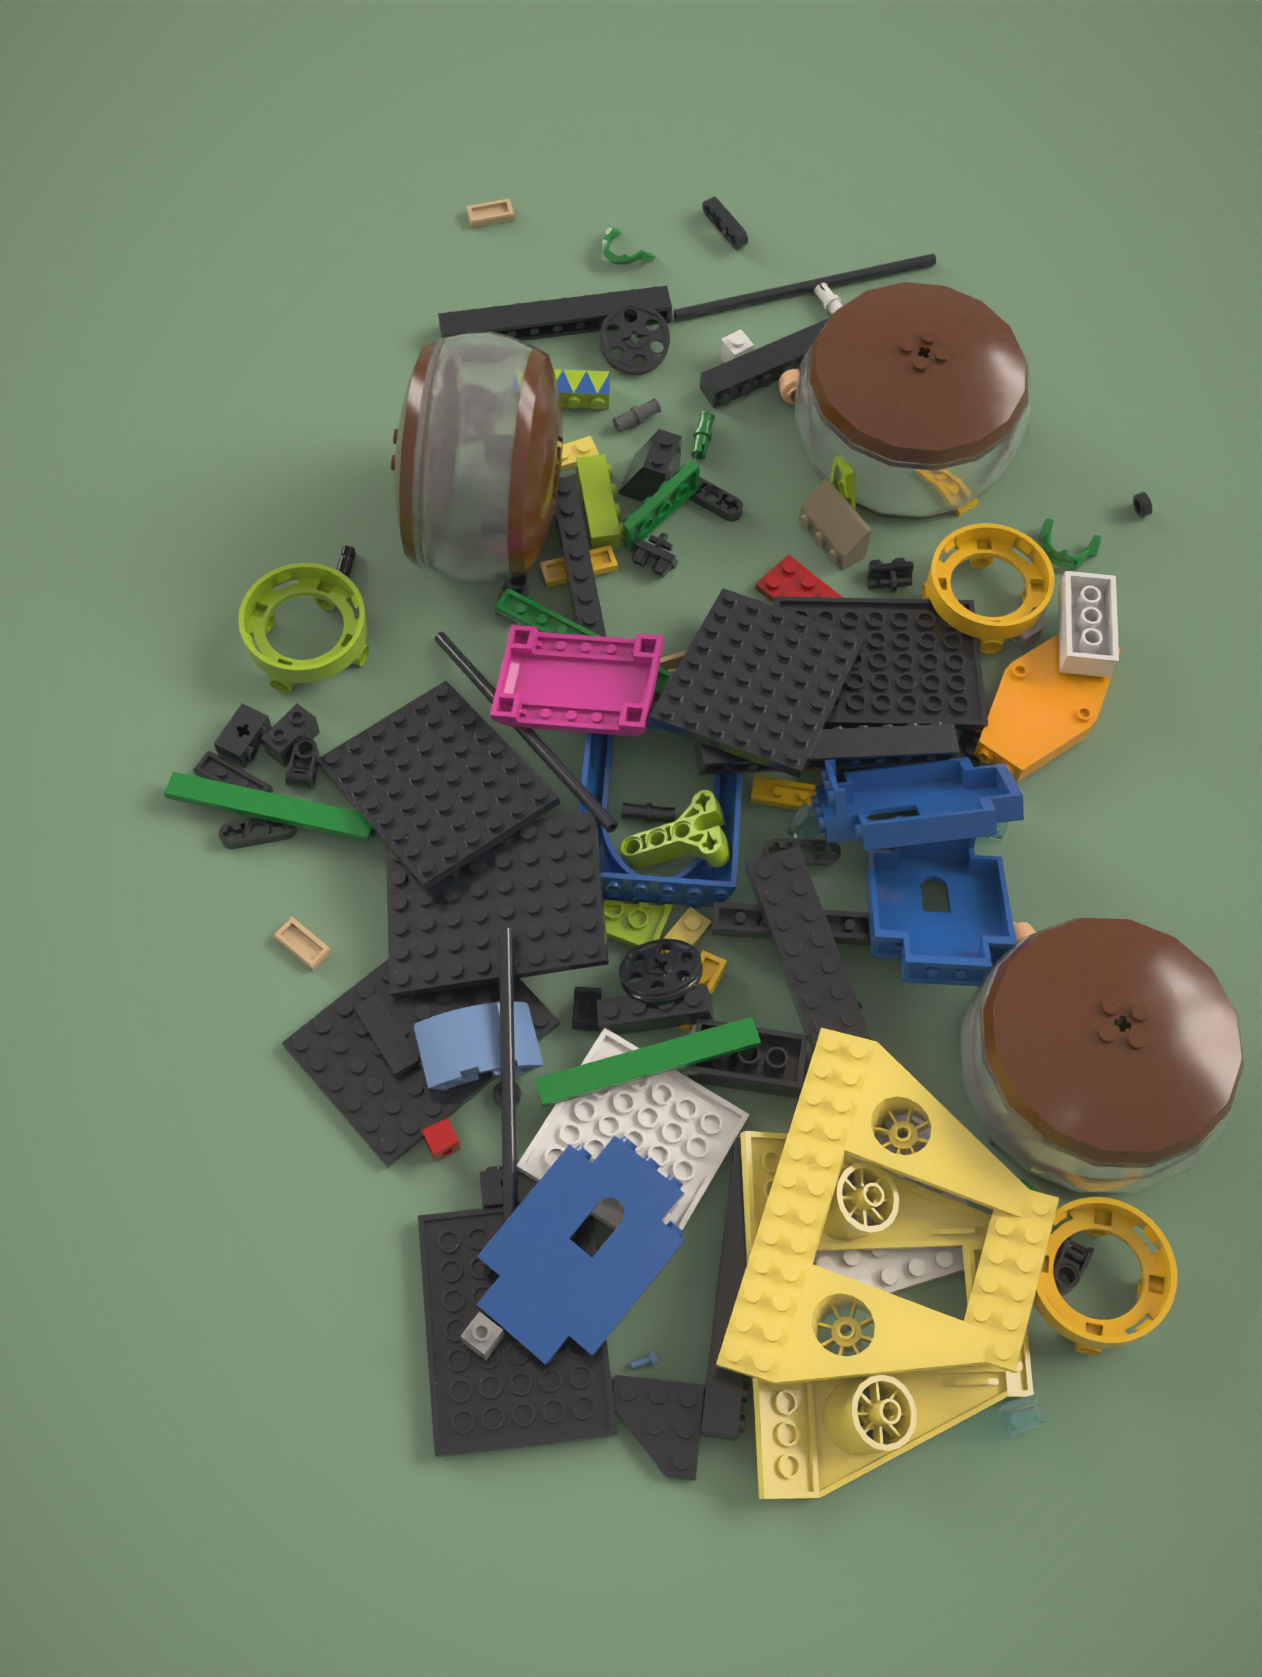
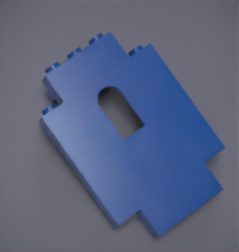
(947, 794)
(939, 945)
(552, 1285)

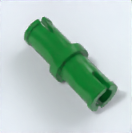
(702, 435)

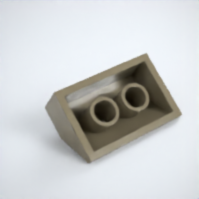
(835, 525)

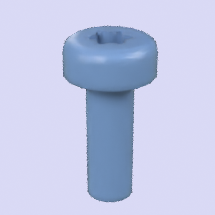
(652, 1358)

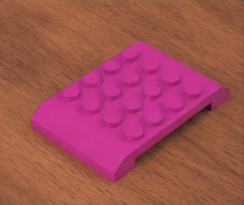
(577, 682)

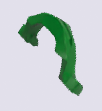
(623, 259)
(1062, 557)

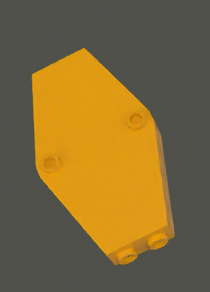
(1039, 712)

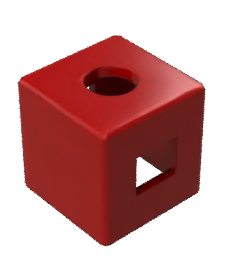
(441, 1139)

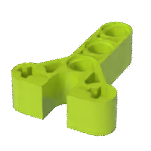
(693, 833)

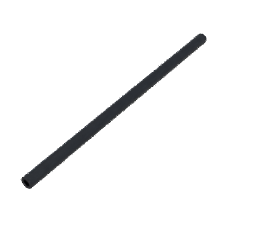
(804, 287)
(530, 737)
(507, 1054)

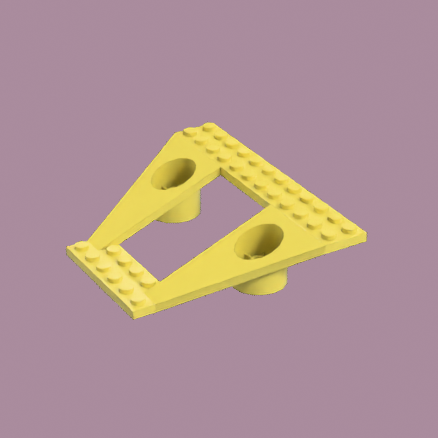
(786, 1298)
(812, 1429)

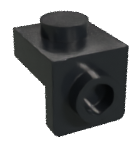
(585, 1008)

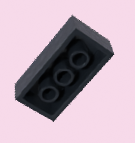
(770, 1068)

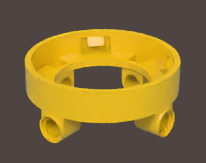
(981, 545)
(1155, 1285)

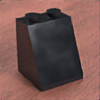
(652, 466)

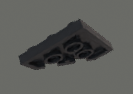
(663, 1420)

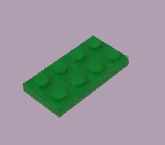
(661, 505)

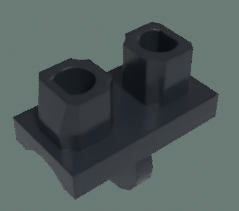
(664, 559)
(890, 574)

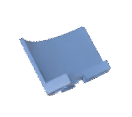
(467, 1043)

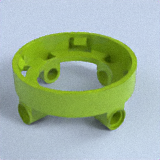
(328, 590)

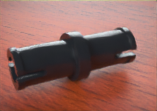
(648, 812)

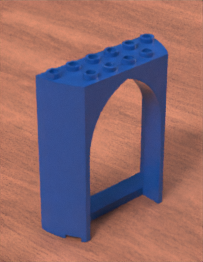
(693, 886)

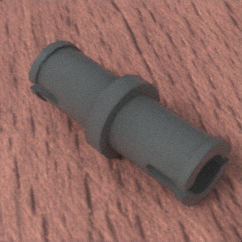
(637, 415)

